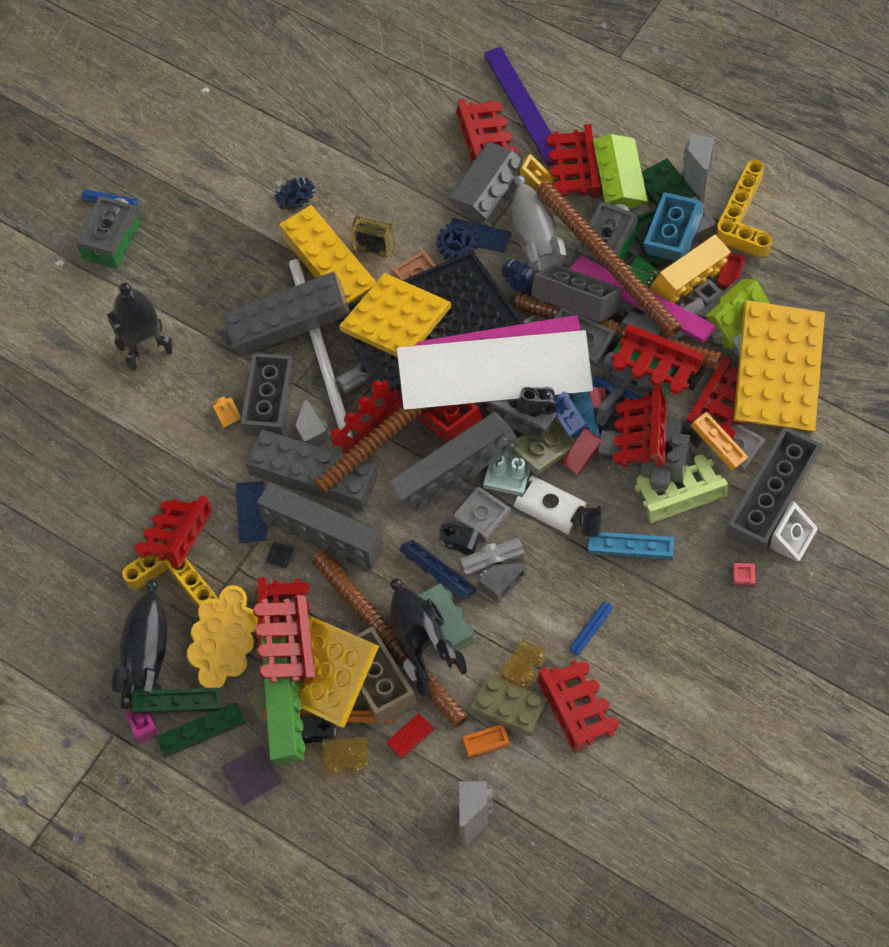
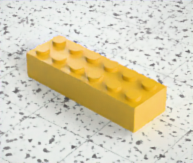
(325, 252)

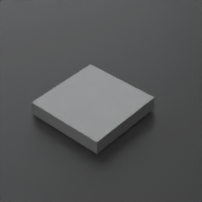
(749, 442)
(482, 513)

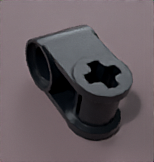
(535, 400)
(590, 521)
(461, 538)
(314, 727)

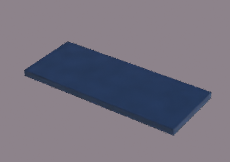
(488, 237)
(249, 519)

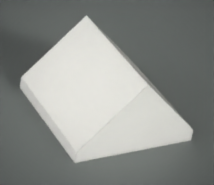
(793, 533)

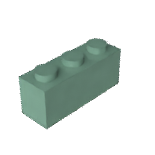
(455, 628)

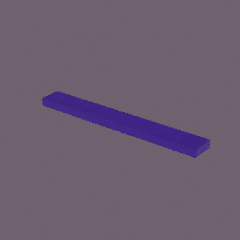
(520, 100)

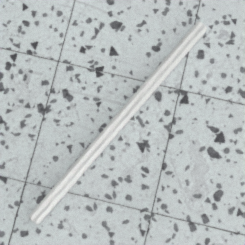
(322, 357)

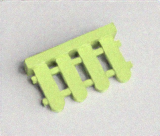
(689, 497)

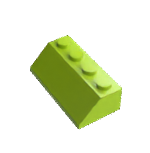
(620, 171)

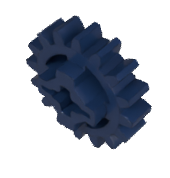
(294, 193)
(458, 240)
(518, 276)

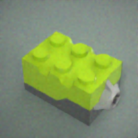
(727, 311)

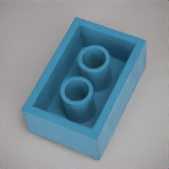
(673, 227)

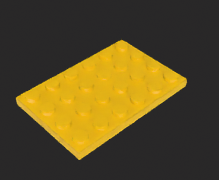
(779, 366)

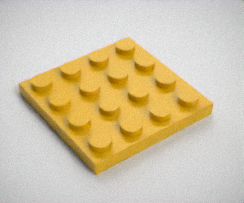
(394, 315)
(339, 670)

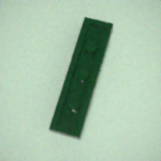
(176, 700)
(200, 730)

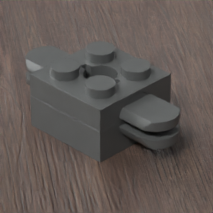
(676, 458)

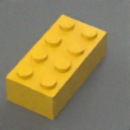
(691, 270)

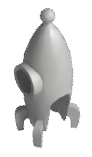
(535, 228)

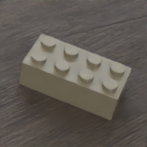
(385, 686)

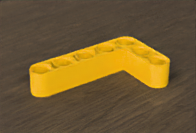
(735, 229)
(182, 576)

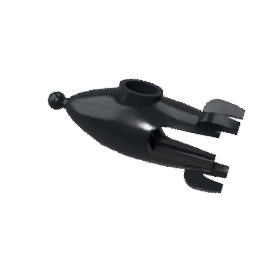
(135, 321)
(416, 627)
(142, 646)

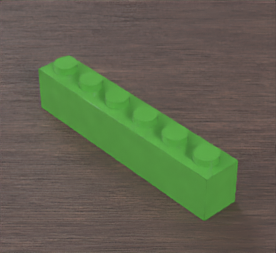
(283, 715)

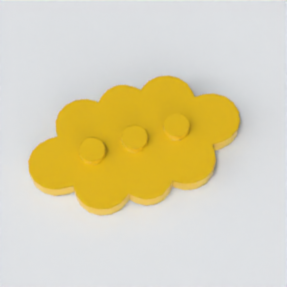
(222, 637)

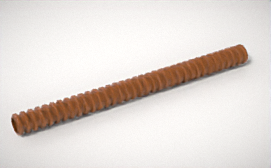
(609, 259)
(548, 310)
(366, 447)
(372, 617)

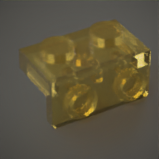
(523, 663)
(345, 753)

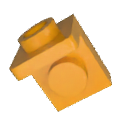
(226, 411)

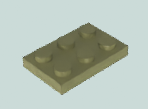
(540, 455)
(509, 705)

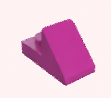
(142, 726)

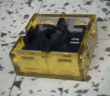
(373, 236)

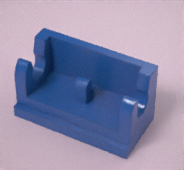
(570, 416)

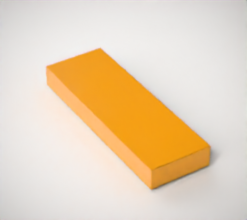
(719, 441)

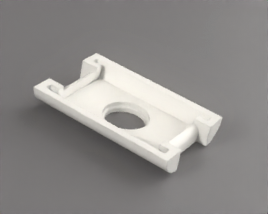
(557, 517)

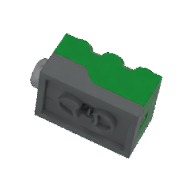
(615, 226)
(108, 231)
(627, 381)

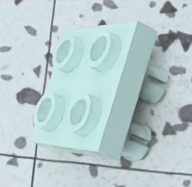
(507, 475)

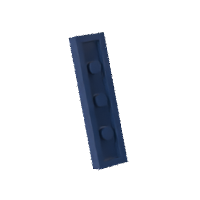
(432, 565)

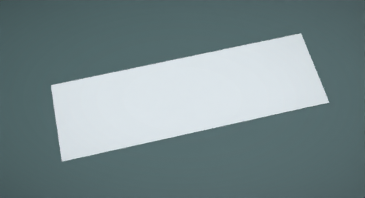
(493, 368)

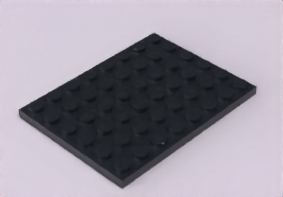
(475, 307)

